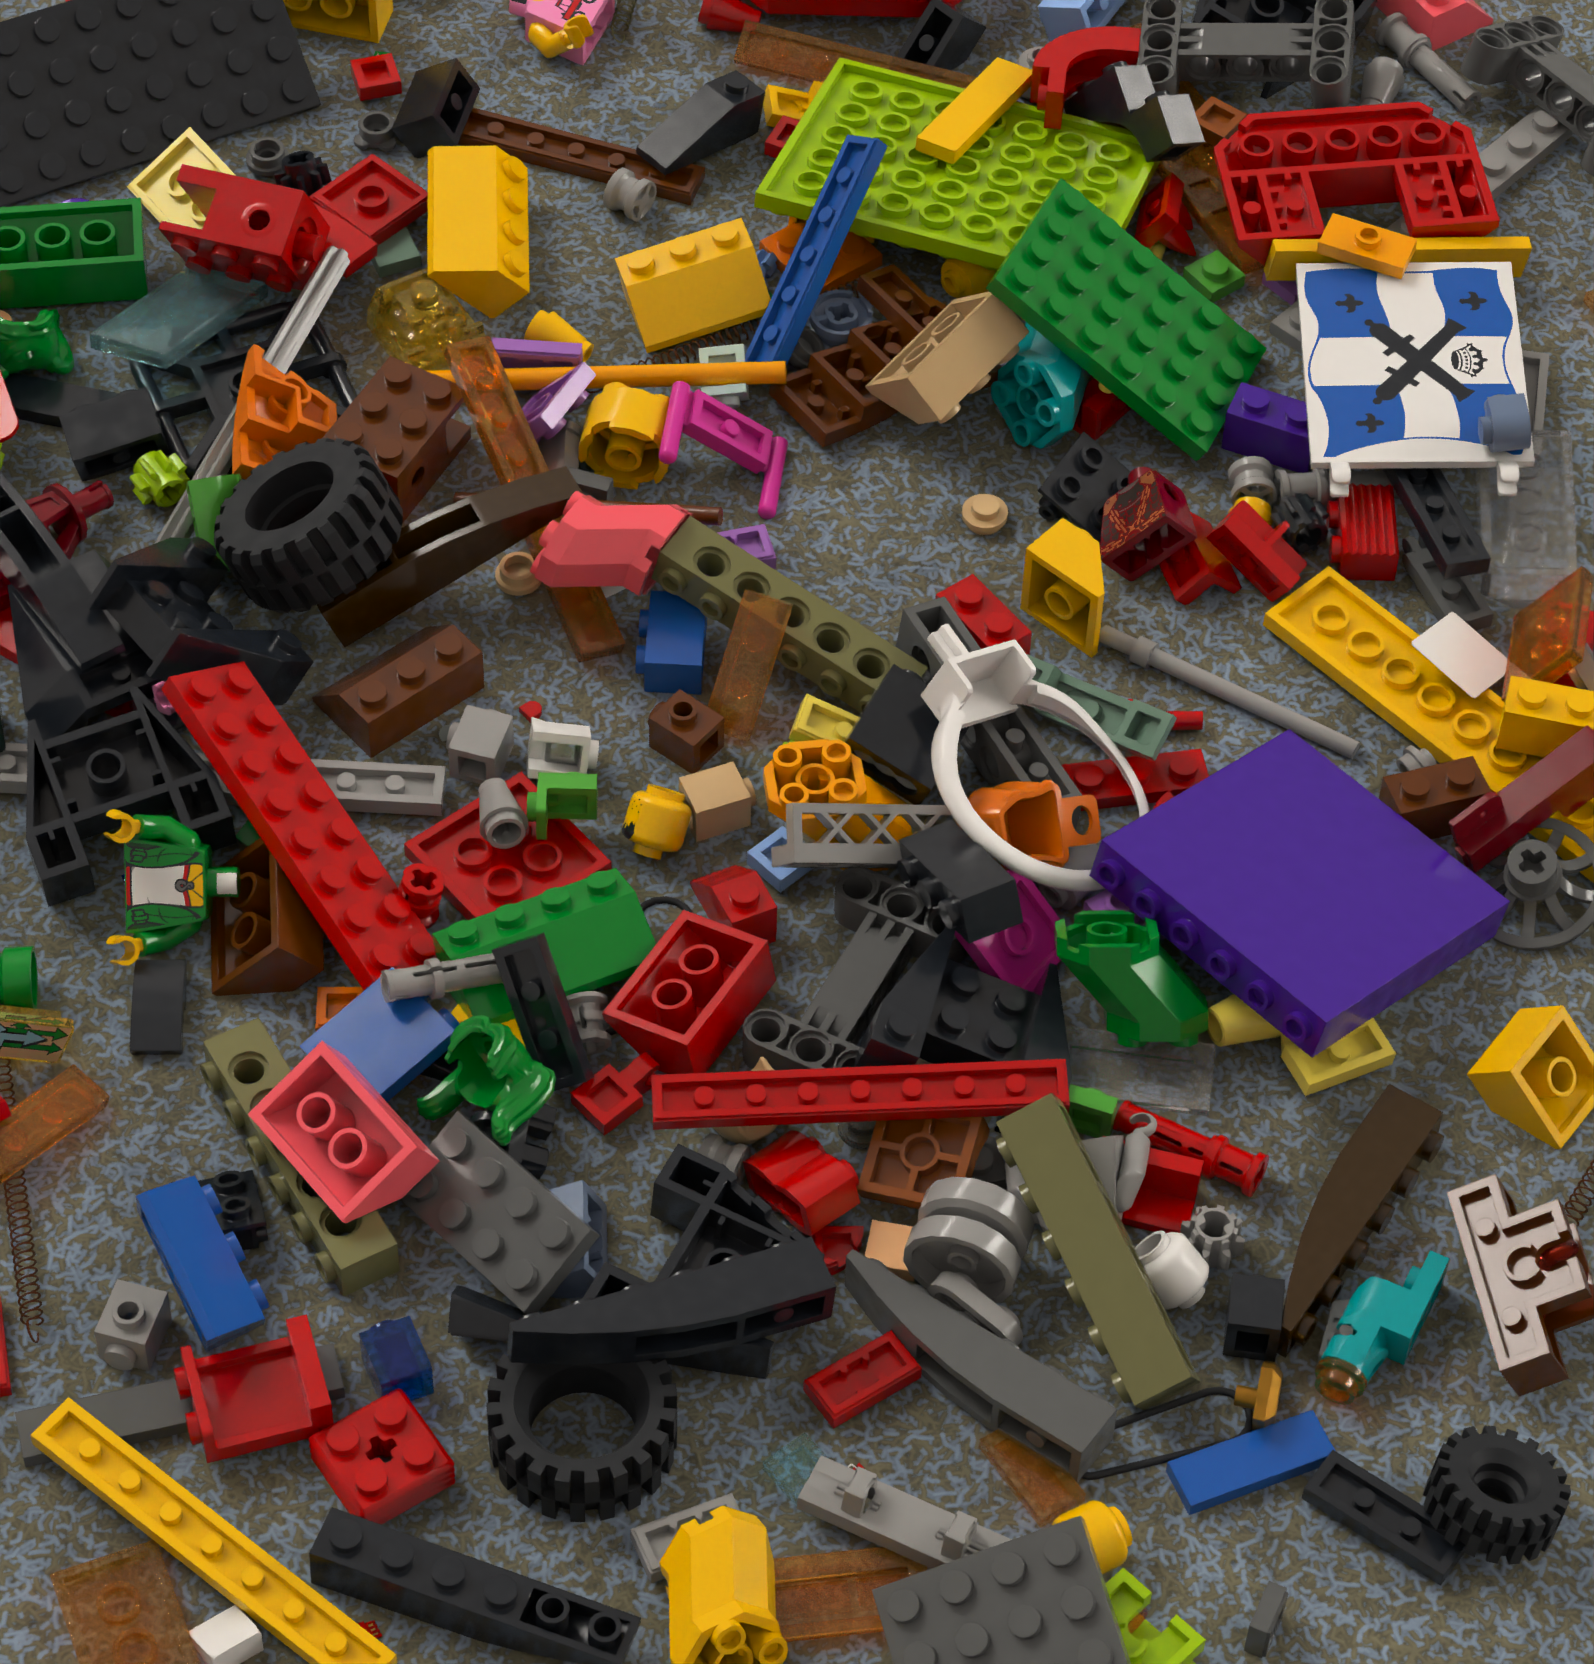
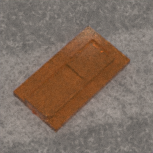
(833, 1591)

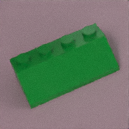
(72, 253)
(590, 927)

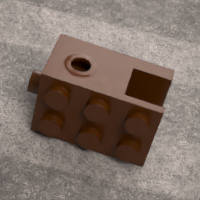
(406, 427)

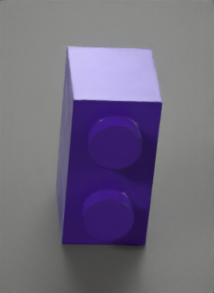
(1268, 427)

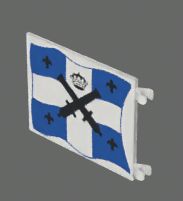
(1407, 366)

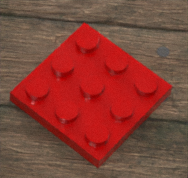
(487, 877)

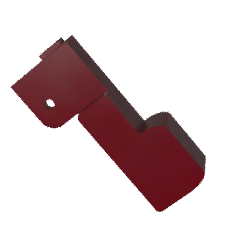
(1498, 820)

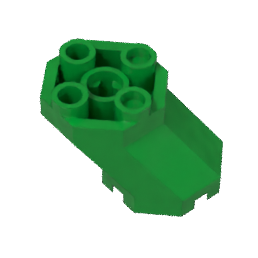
(1132, 978)

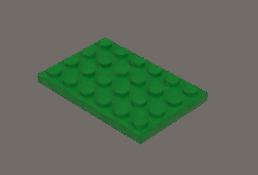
(1127, 319)

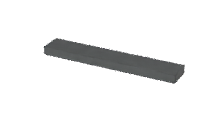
(146, 1409)

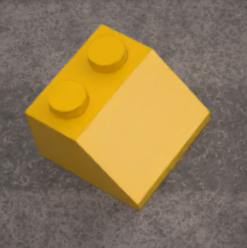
(1065, 585)
(1538, 1074)

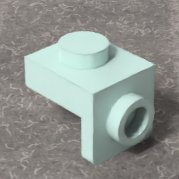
(727, 394)

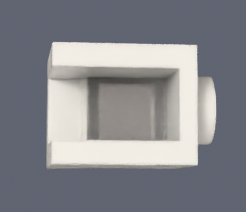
(560, 748)

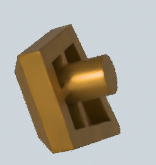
(1264, 1398)

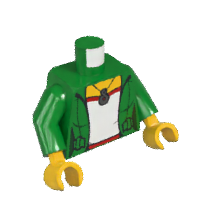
(166, 883)

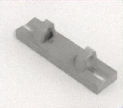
(893, 1516)

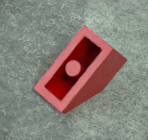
(738, 900)

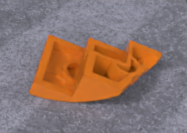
(275, 413)

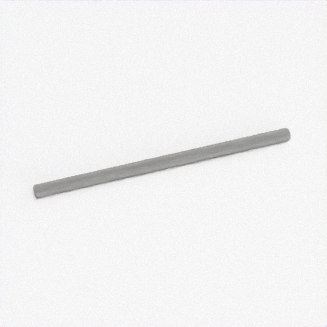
(280, 355)

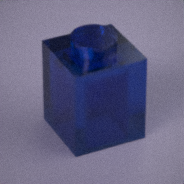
(396, 1359)

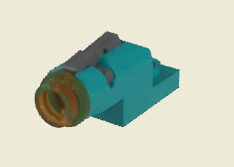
(1375, 1325)

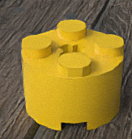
(625, 435)

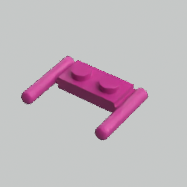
(727, 434)

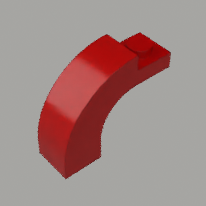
(1076, 60)

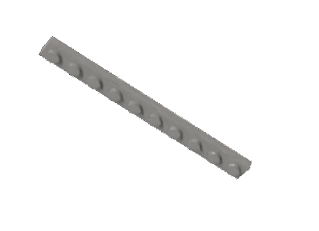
(1503, 165)
(356, 784)

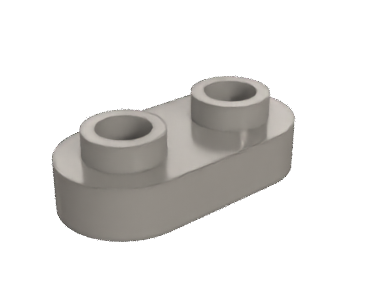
(963, 1295)

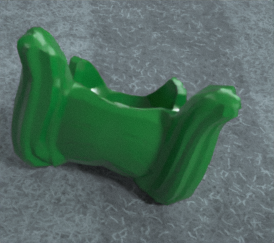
(34, 345)
(492, 1074)

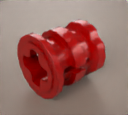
(423, 889)

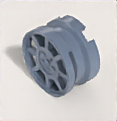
(837, 314)

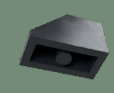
(942, 36)

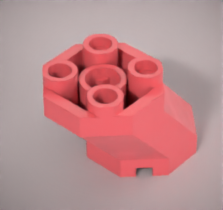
(606, 544)

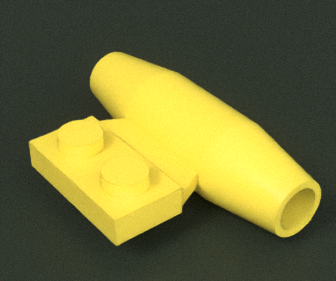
(1350, 1057)

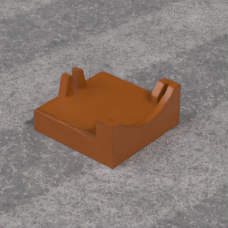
(915, 1153)

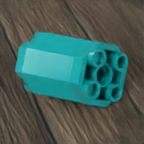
(1039, 391)

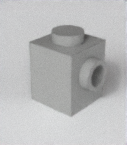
(479, 744)
(132, 1326)

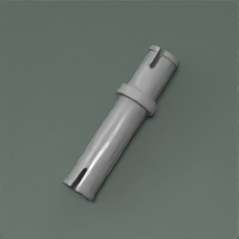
(439, 977)

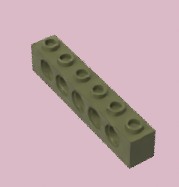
(812, 622)
(350, 1260)

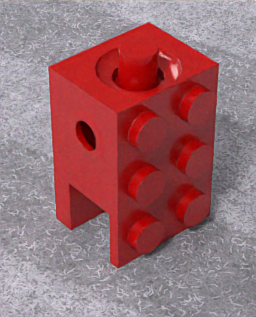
(249, 230)

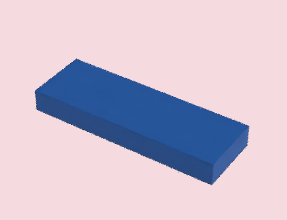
(1249, 1462)

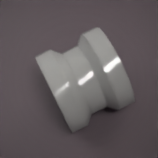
(629, 194)
(1252, 478)
(726, 1154)

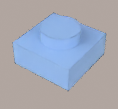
(760, 859)

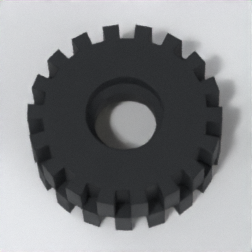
(1508, 1470)

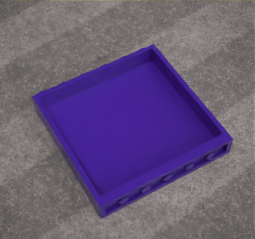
(1299, 891)

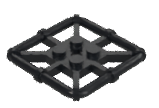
(220, 376)

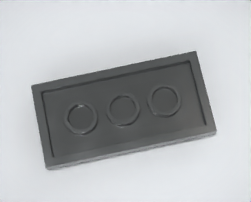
(499, 1215)

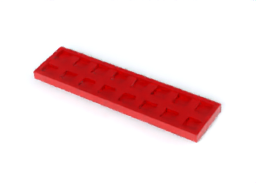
(300, 820)

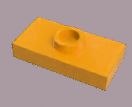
(1367, 246)

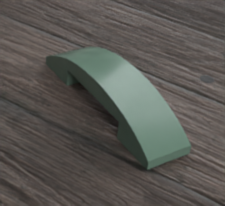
(1129, 724)

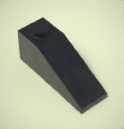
(708, 122)

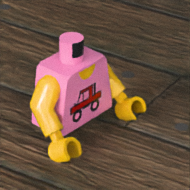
(564, 26)

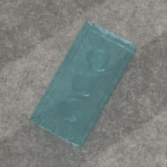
(177, 317)

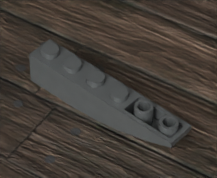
(986, 1372)

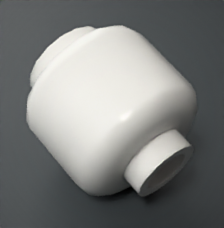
(1173, 1268)

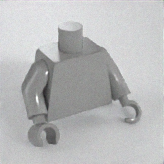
(1117, 1164)

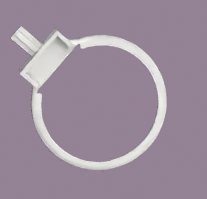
(988, 686)

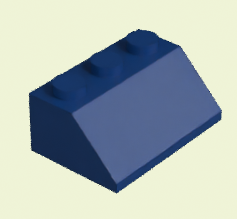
(202, 1260)

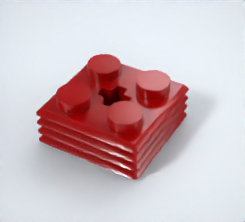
(368, 1485)

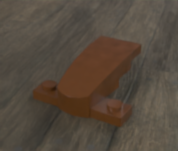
(831, 392)

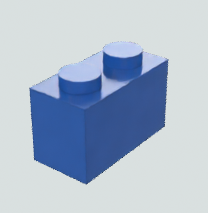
(673, 645)

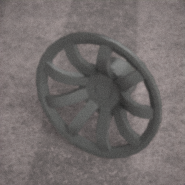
(1535, 876)

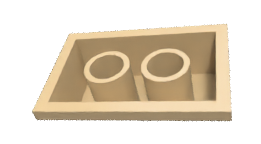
(950, 358)

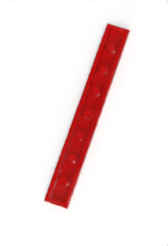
(854, 1093)

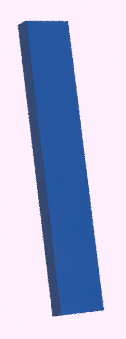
(816, 249)

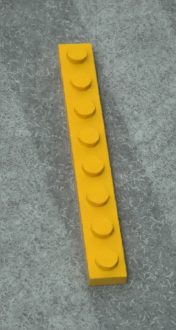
(204, 1541)

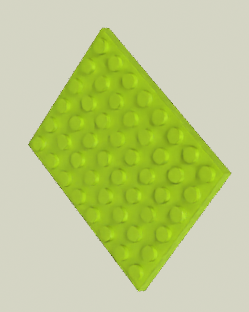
(939, 207)

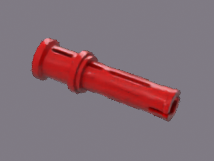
(1219, 1155)

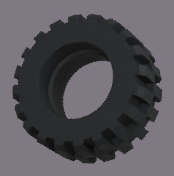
(308, 525)

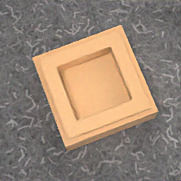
(887, 1245)

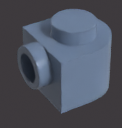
(1505, 423)

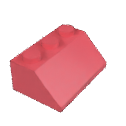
(1439, 19)
(342, 1135)

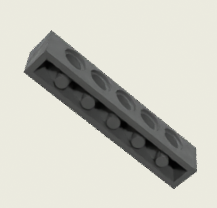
(1000, 747)

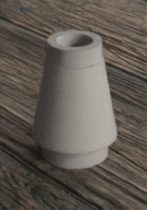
(1381, 81)
(501, 816)

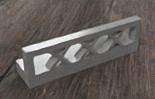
(846, 852)

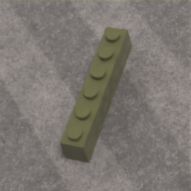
(1097, 1253)

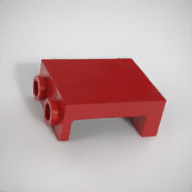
(255, 1394)

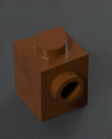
(686, 731)

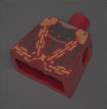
(1144, 524)

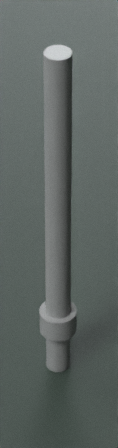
(1147, 653)

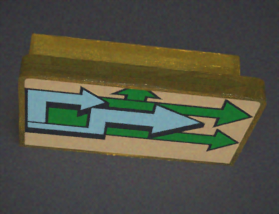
(33, 1034)

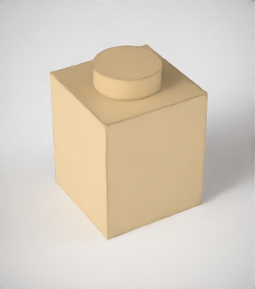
(717, 800)

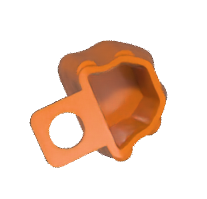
(1036, 818)

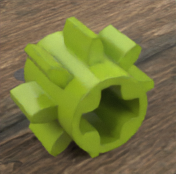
(159, 478)

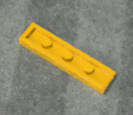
(974, 111)

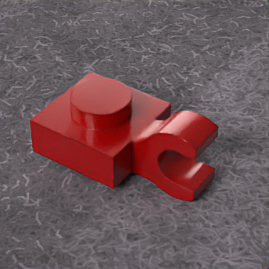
(613, 1095)

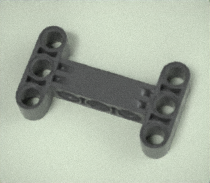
(1252, 51)
(1528, 58)
(889, 930)

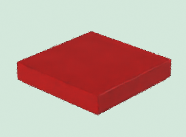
(373, 198)

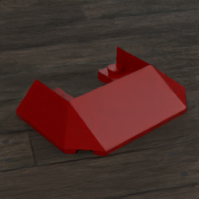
(1304, 160)

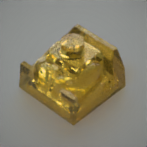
(418, 319)

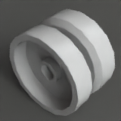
(971, 1231)

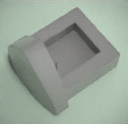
(562, 448)

